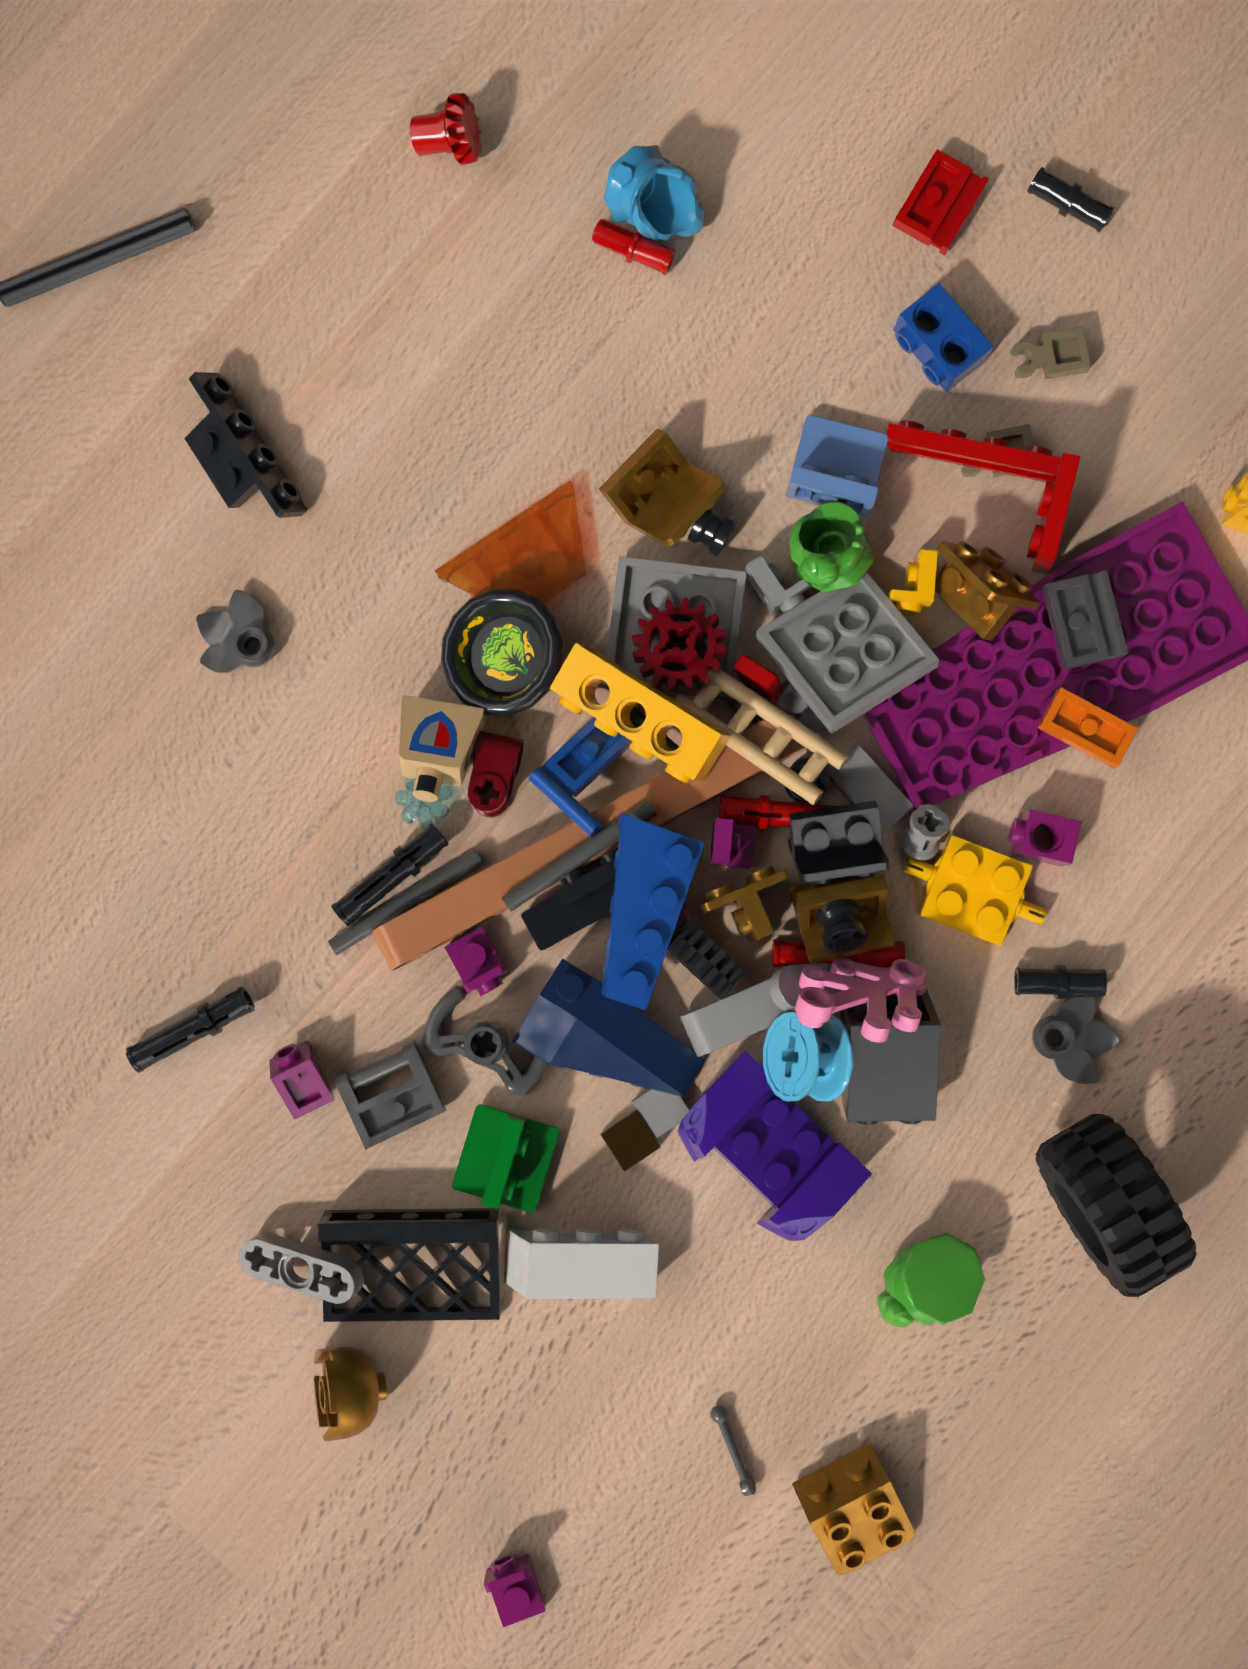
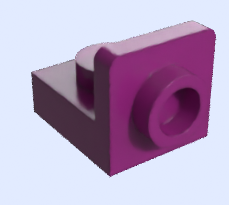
(732, 844)
(477, 961)
(299, 1079)
(514, 1589)

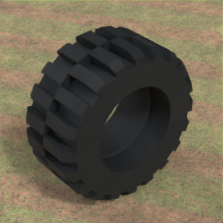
(1116, 1204)

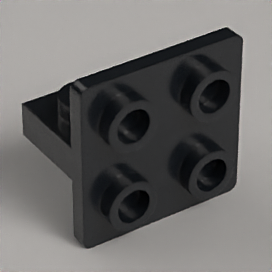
(837, 842)

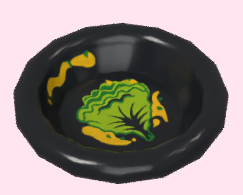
(502, 651)

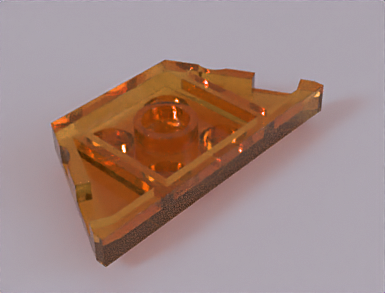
(530, 553)

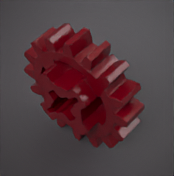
(666, 657)

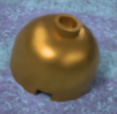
(347, 1392)

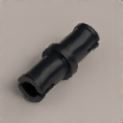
(1070, 199)
(1060, 982)

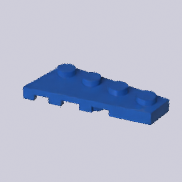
(648, 895)

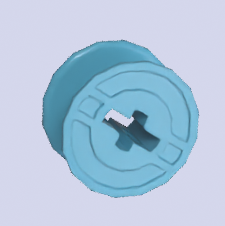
(807, 1059)

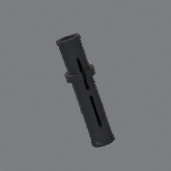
(390, 874)
(205, 1021)

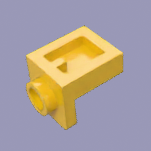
(921, 578)

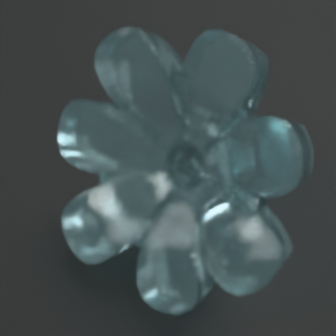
(420, 809)

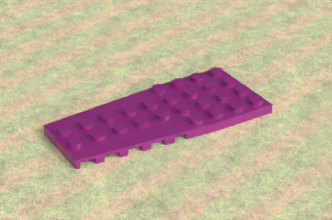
(987, 696)

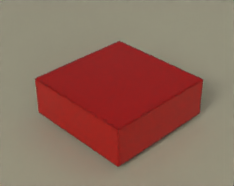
(758, 678)

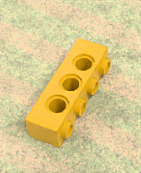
(700, 739)

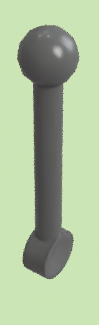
(747, 1484)

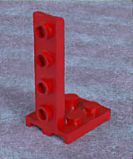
(997, 456)

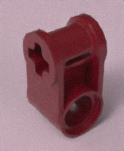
(495, 766)

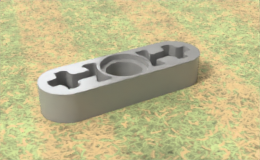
(319, 1261)

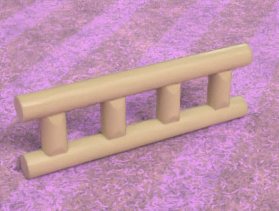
(788, 729)

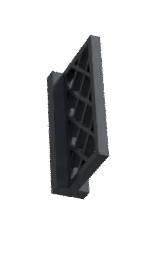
(418, 1228)

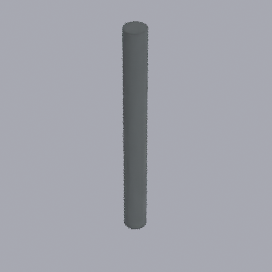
(572, 859)
(406, 901)

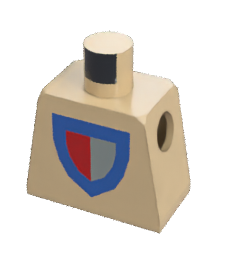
(437, 743)

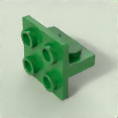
(505, 1159)

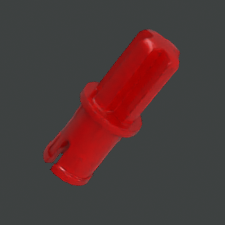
(633, 246)

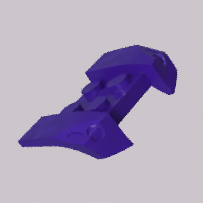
(773, 1150)

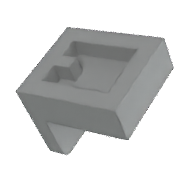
(768, 583)

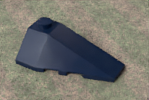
(603, 1037)

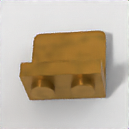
(661, 490)
(854, 1510)

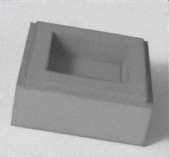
(660, 1111)

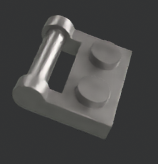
(395, 1108)

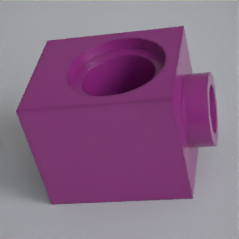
(1062, 832)

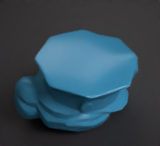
(653, 195)

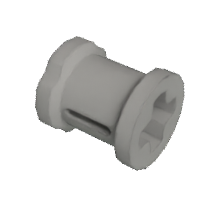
(932, 830)

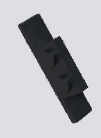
(236, 453)
(575, 905)

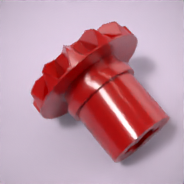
(448, 131)

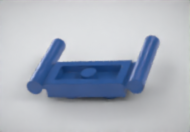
(579, 765)

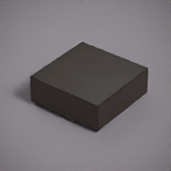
(630, 1140)

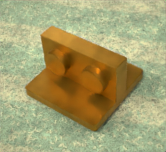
(981, 587)
(871, 897)
(750, 914)

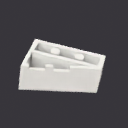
(581, 1264)

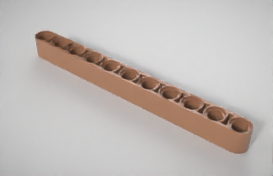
(480, 895)

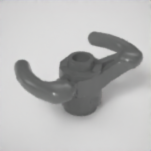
(483, 1045)

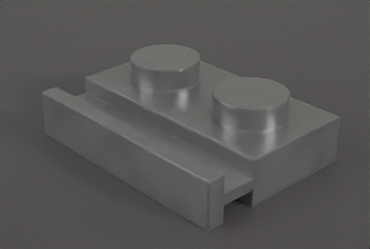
(1084, 620)

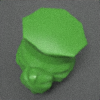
(830, 547)
(931, 1282)

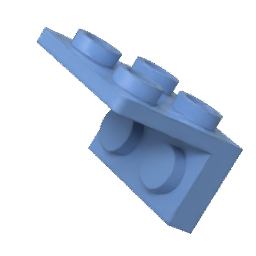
(837, 464)

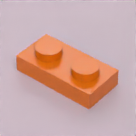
(1087, 728)

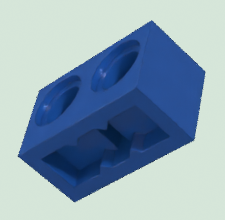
(952, 333)

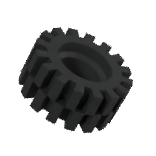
(705, 959)

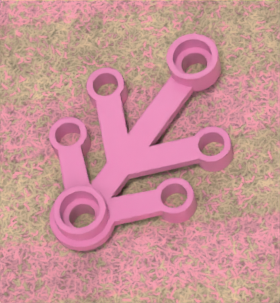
(903, 979)

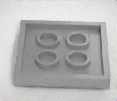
(650, 583)
(846, 651)

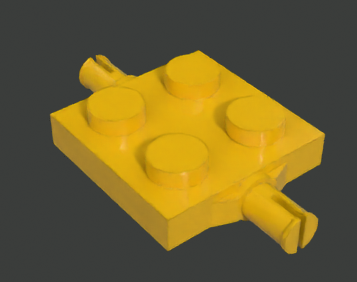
(975, 890)

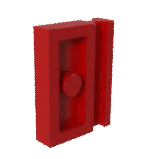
(940, 202)

